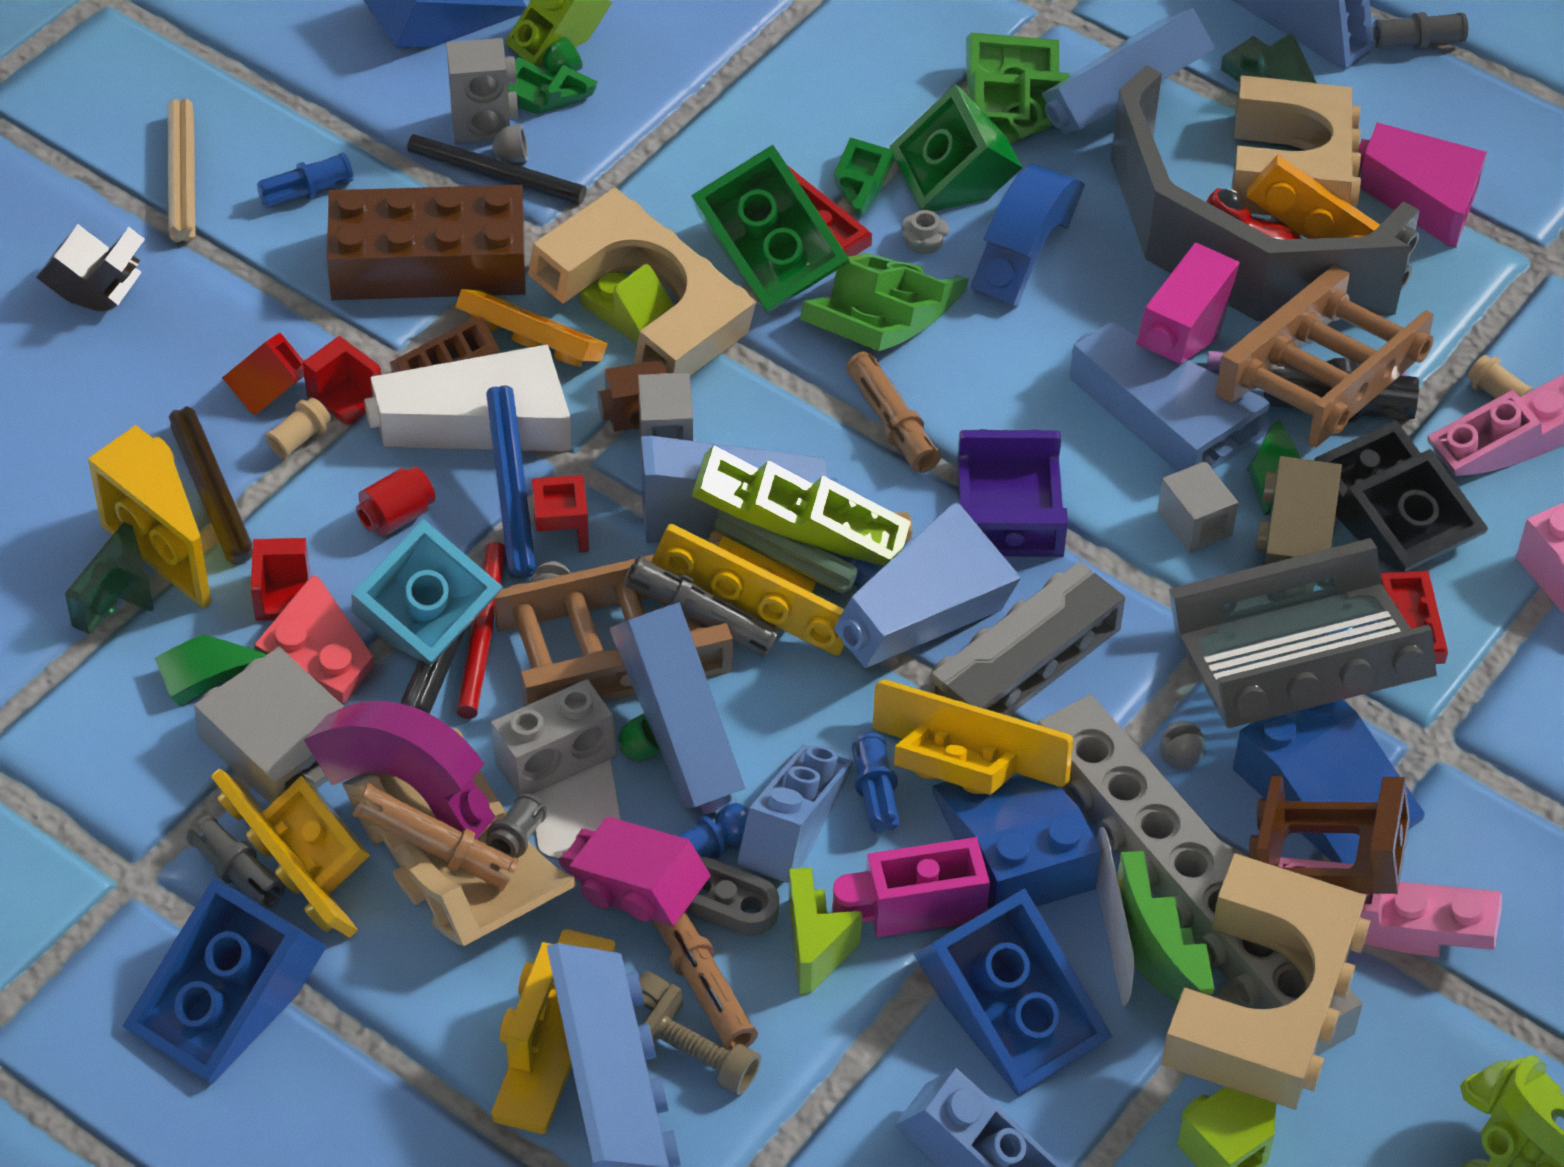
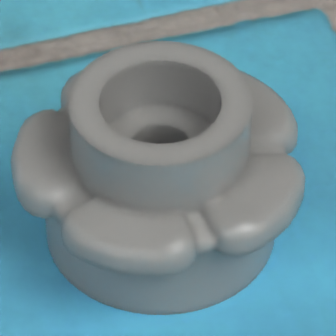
(924, 232)

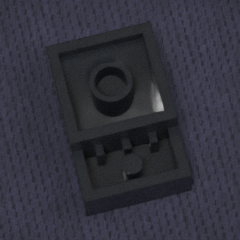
(1401, 498)

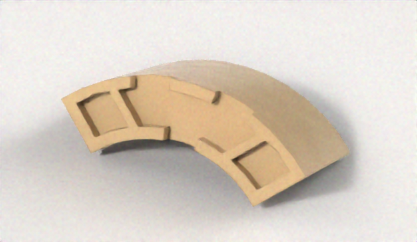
(460, 901)

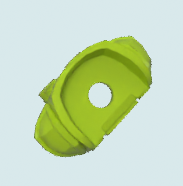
(1522, 1112)

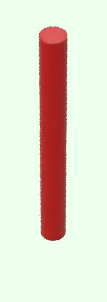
(480, 639)

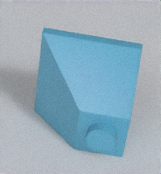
(423, 594)

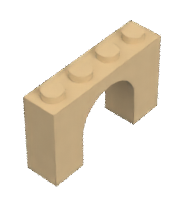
(1301, 116)
(622, 237)
(1275, 1048)

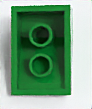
(769, 229)

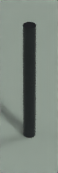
(497, 168)

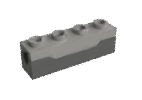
(1032, 643)

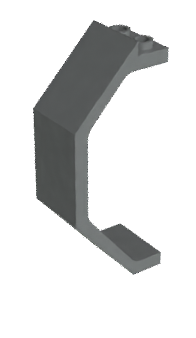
(1269, 268)

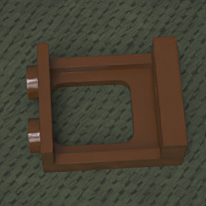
(1379, 824)

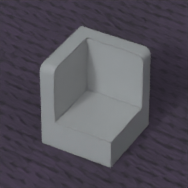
(1197, 506)

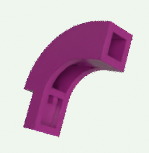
(408, 746)

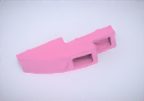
(1504, 431)
(1425, 915)

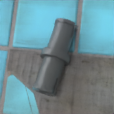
(1420, 30)
(235, 861)

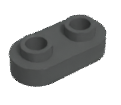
(732, 893)

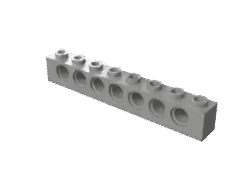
(1113, 769)

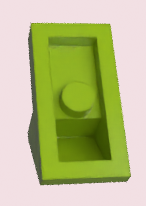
(627, 300)
(819, 937)

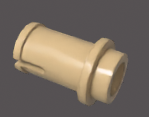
(1495, 379)
(298, 427)

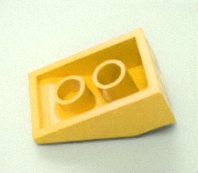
(141, 486)

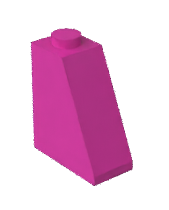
(1425, 173)
(1189, 305)

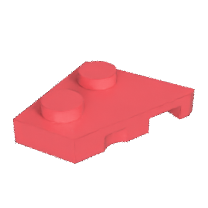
(320, 640)

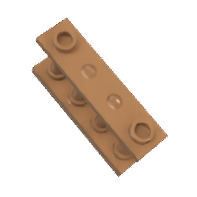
(1306, 320)
(574, 596)

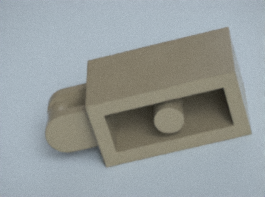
(1302, 508)

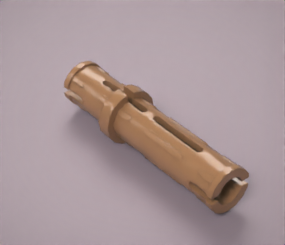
(902, 426)
(436, 837)
(728, 1022)

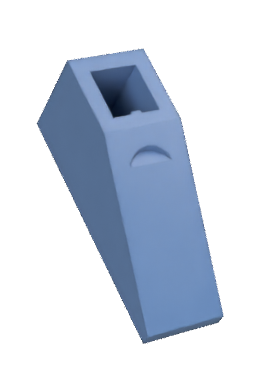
(792, 812)
(965, 1128)

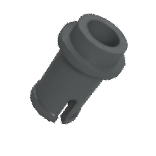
(517, 826)

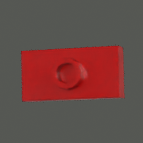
(1416, 601)

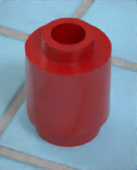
(395, 500)

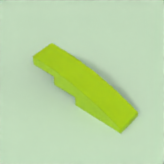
(802, 511)

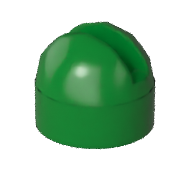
(561, 53)
(638, 740)

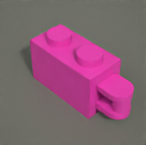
(636, 870)
(917, 887)

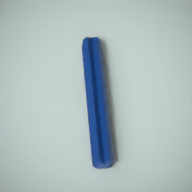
(511, 482)

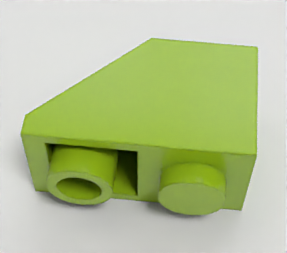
(552, 19)
(1228, 1130)

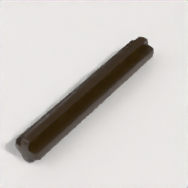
(211, 485)

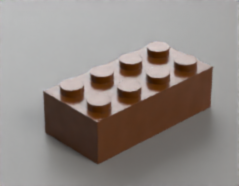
(425, 242)

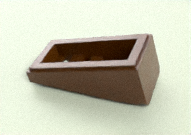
(465, 341)

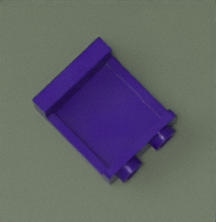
(1014, 489)

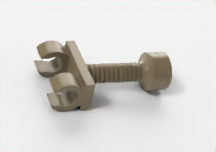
(735, 1066)

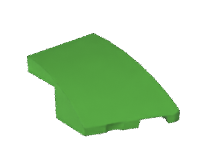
(1009, 79)
(882, 301)
(1159, 945)

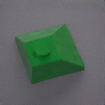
(954, 154)

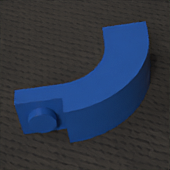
(1019, 228)

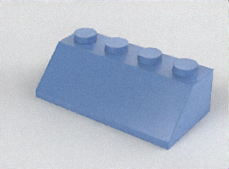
(610, 1058)

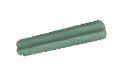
(793, 554)

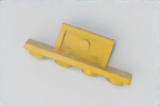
(752, 585)
(967, 742)
(305, 839)
(537, 1043)

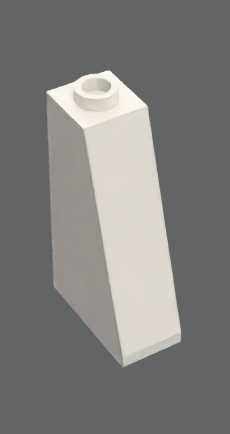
(449, 406)

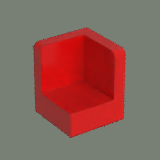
(265, 373)
(340, 379)
(561, 505)
(277, 574)

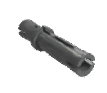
(700, 605)

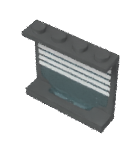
(1298, 634)

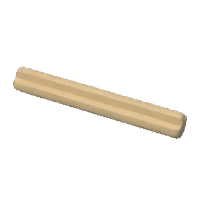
(181, 170)

